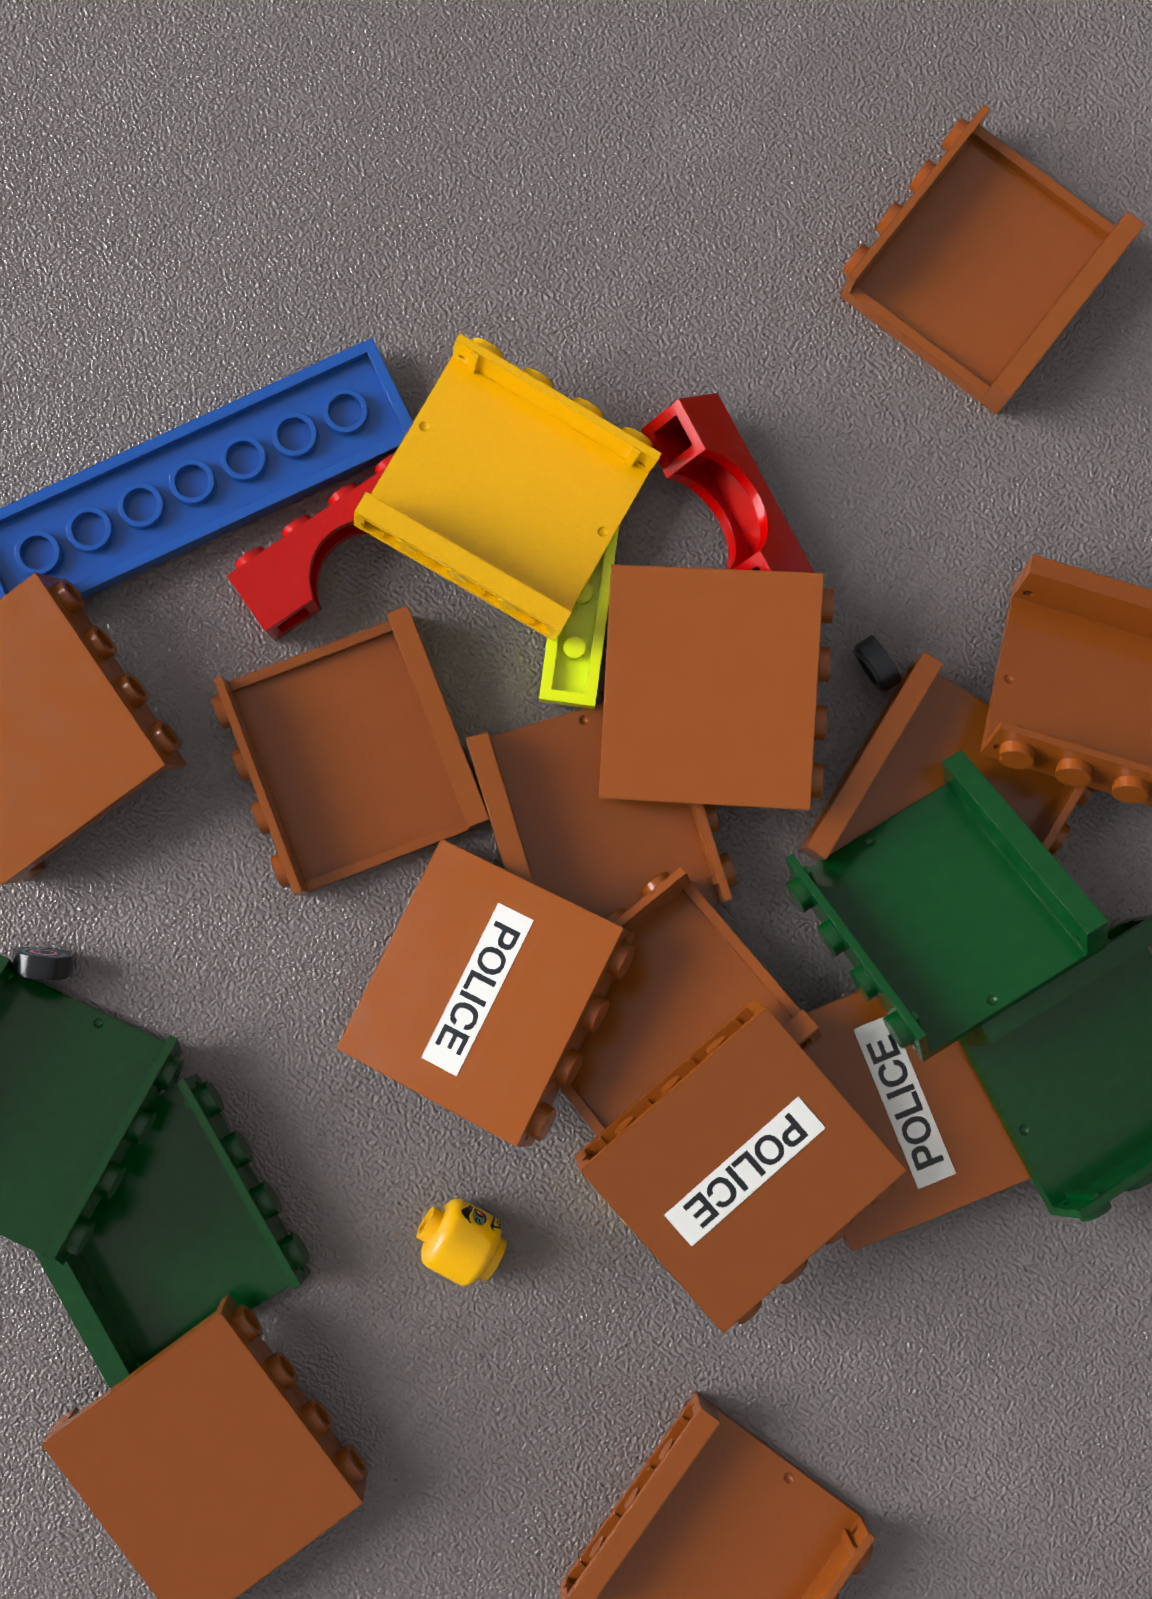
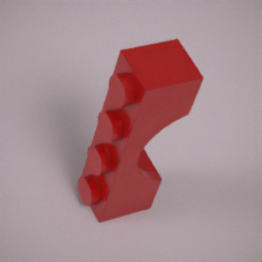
(711, 459)
(283, 579)

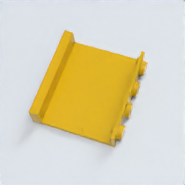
(507, 487)

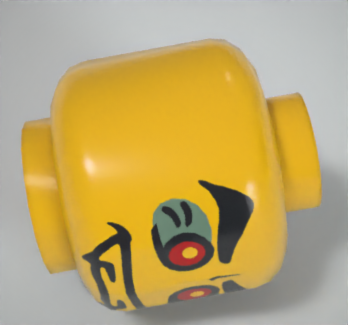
(461, 1242)

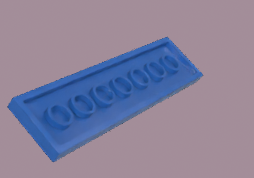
(207, 475)

